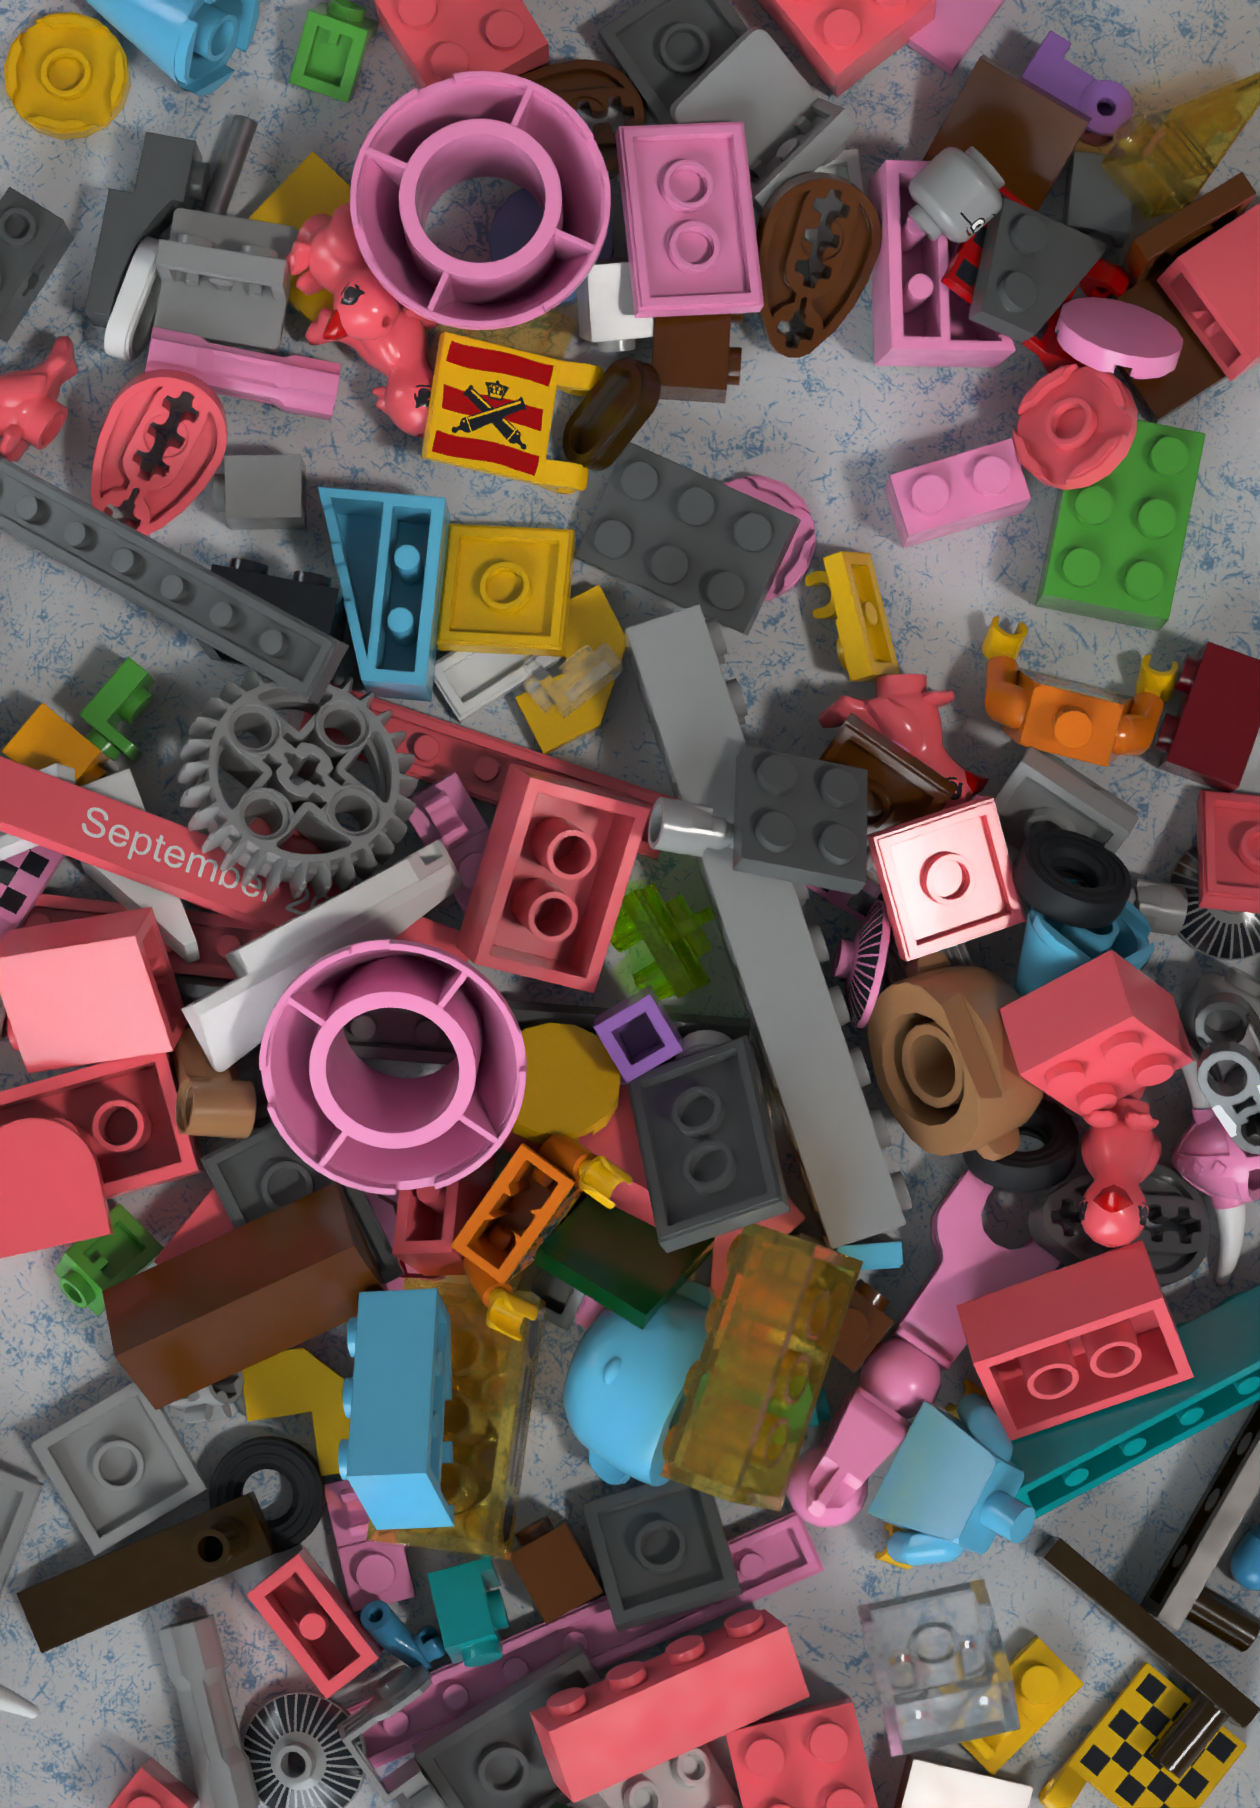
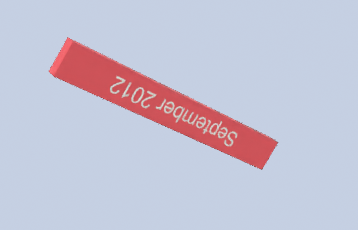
(157, 852)

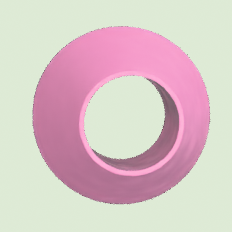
(467, 131)
(382, 1128)

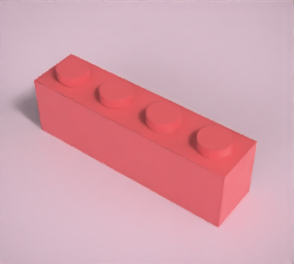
(669, 1703)

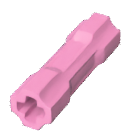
(289, 382)

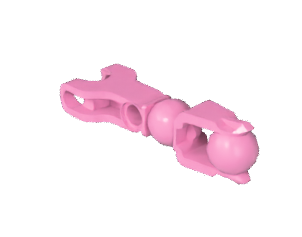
(906, 1370)

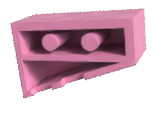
(913, 312)

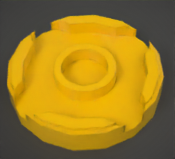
(67, 76)
(568, 1083)

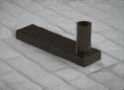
(147, 1572)
(1180, 1584)
(1215, 1696)

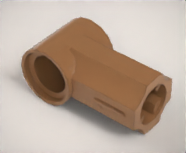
(210, 1100)

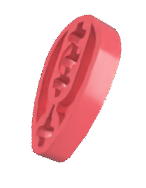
(190, 461)

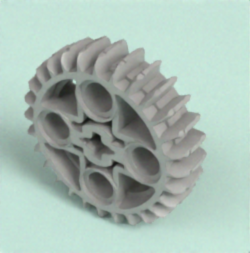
(284, 804)

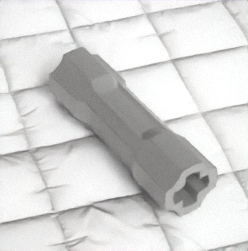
(197, 1671)

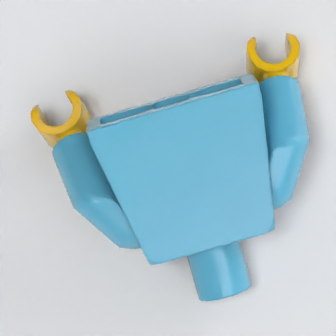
(951, 1486)

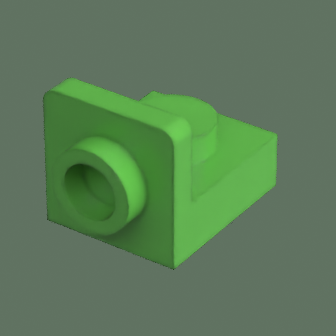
(333, 49)
(120, 699)
(106, 1260)

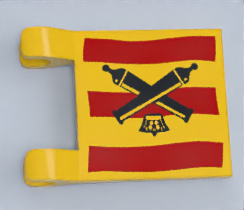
(496, 411)

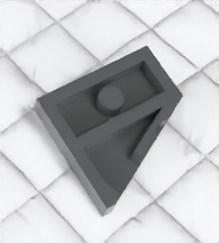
(1028, 270)

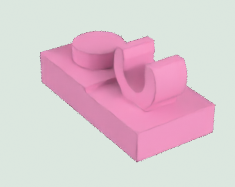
(450, 815)
(368, 1567)

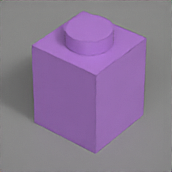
(638, 1034)

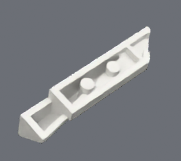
(378, 908)

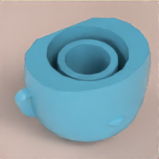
(630, 1385)

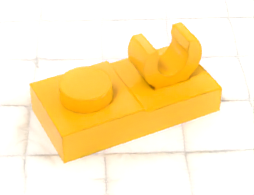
(862, 625)
(1041, 1689)

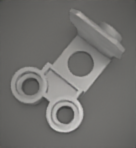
(409, 1782)

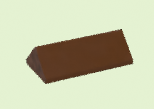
(241, 1297)

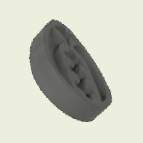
(1167, 1198)

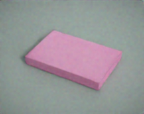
(689, 219)

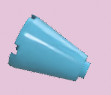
(186, 36)
(1057, 948)

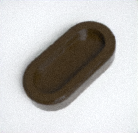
(611, 414)

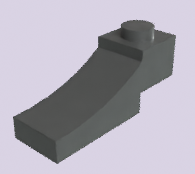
(167, 179)

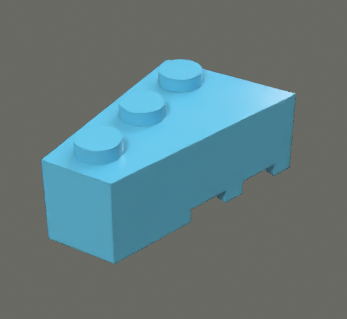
(391, 583)
(398, 1408)

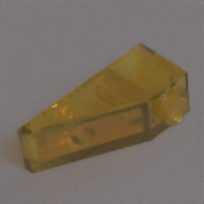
(1173, 151)

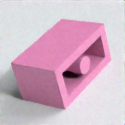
(957, 493)

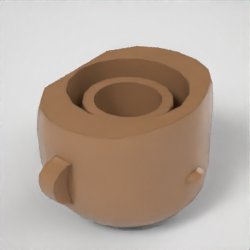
(949, 1059)

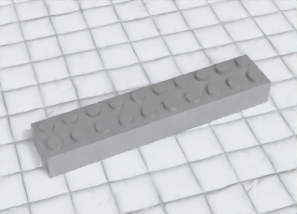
(768, 941)

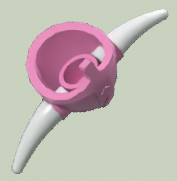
(1220, 1169)

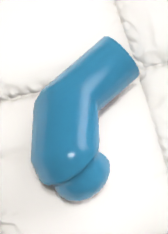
(397, 1639)

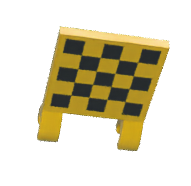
(1118, 1758)

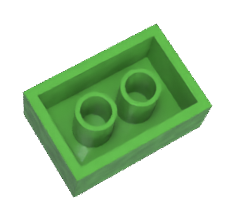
(1123, 538)

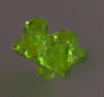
(671, 936)

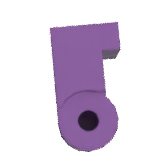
(1101, 100)

